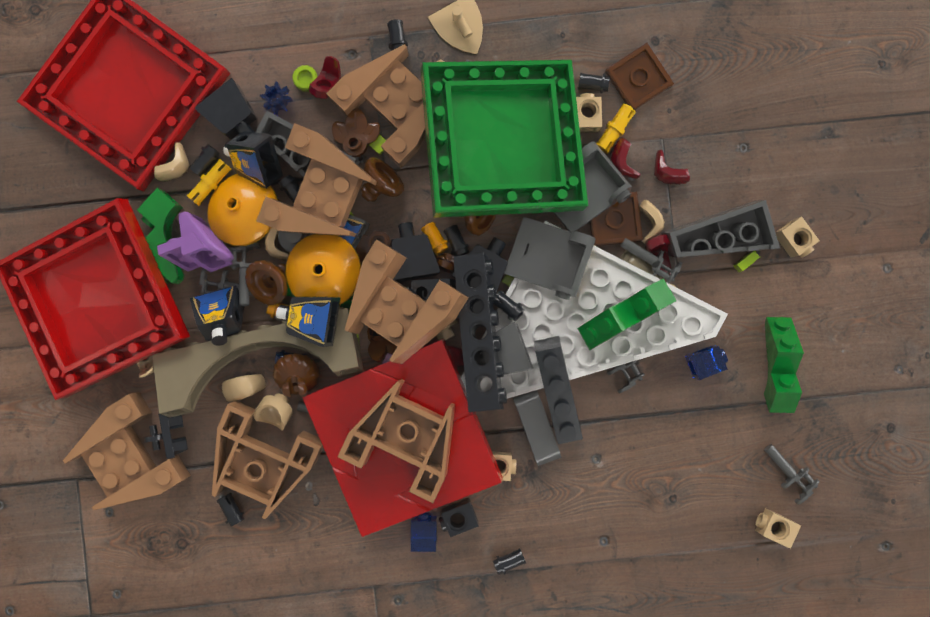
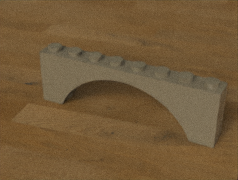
(186, 371)

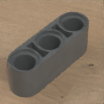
(537, 427)

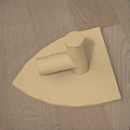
(460, 25)

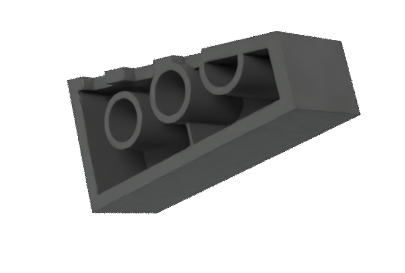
(280, 132)
(730, 231)

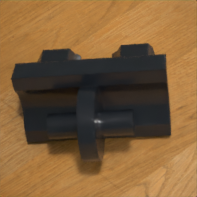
(171, 446)

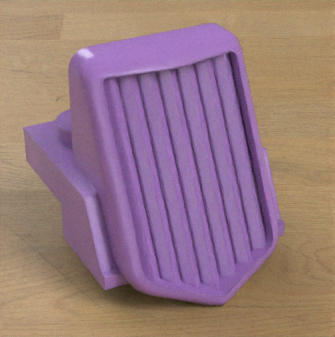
(196, 246)

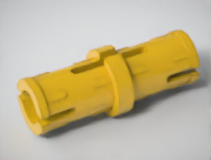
(615, 128)
(209, 182)

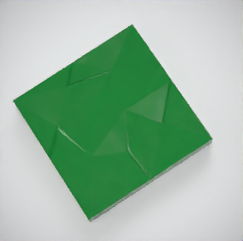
(503, 137)

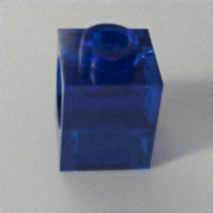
(707, 362)
(424, 533)

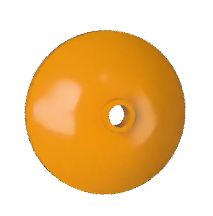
(238, 224)
(339, 264)

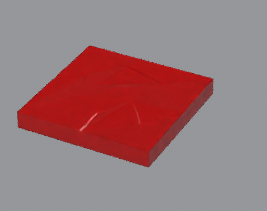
(123, 88)
(91, 299)
(381, 488)

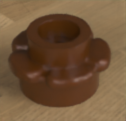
(446, 263)

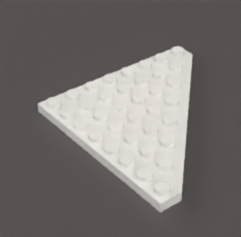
(603, 285)

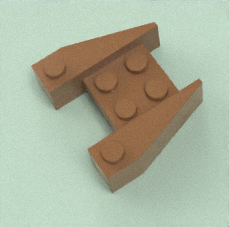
(393, 94)
(325, 191)
(396, 310)
(408, 433)
(120, 458)
(255, 466)

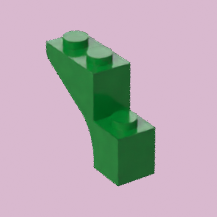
(159, 212)
(626, 314)
(784, 358)

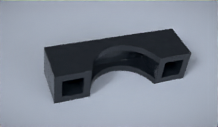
(558, 389)

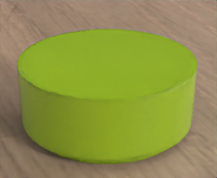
(303, 77)

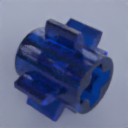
(281, 103)

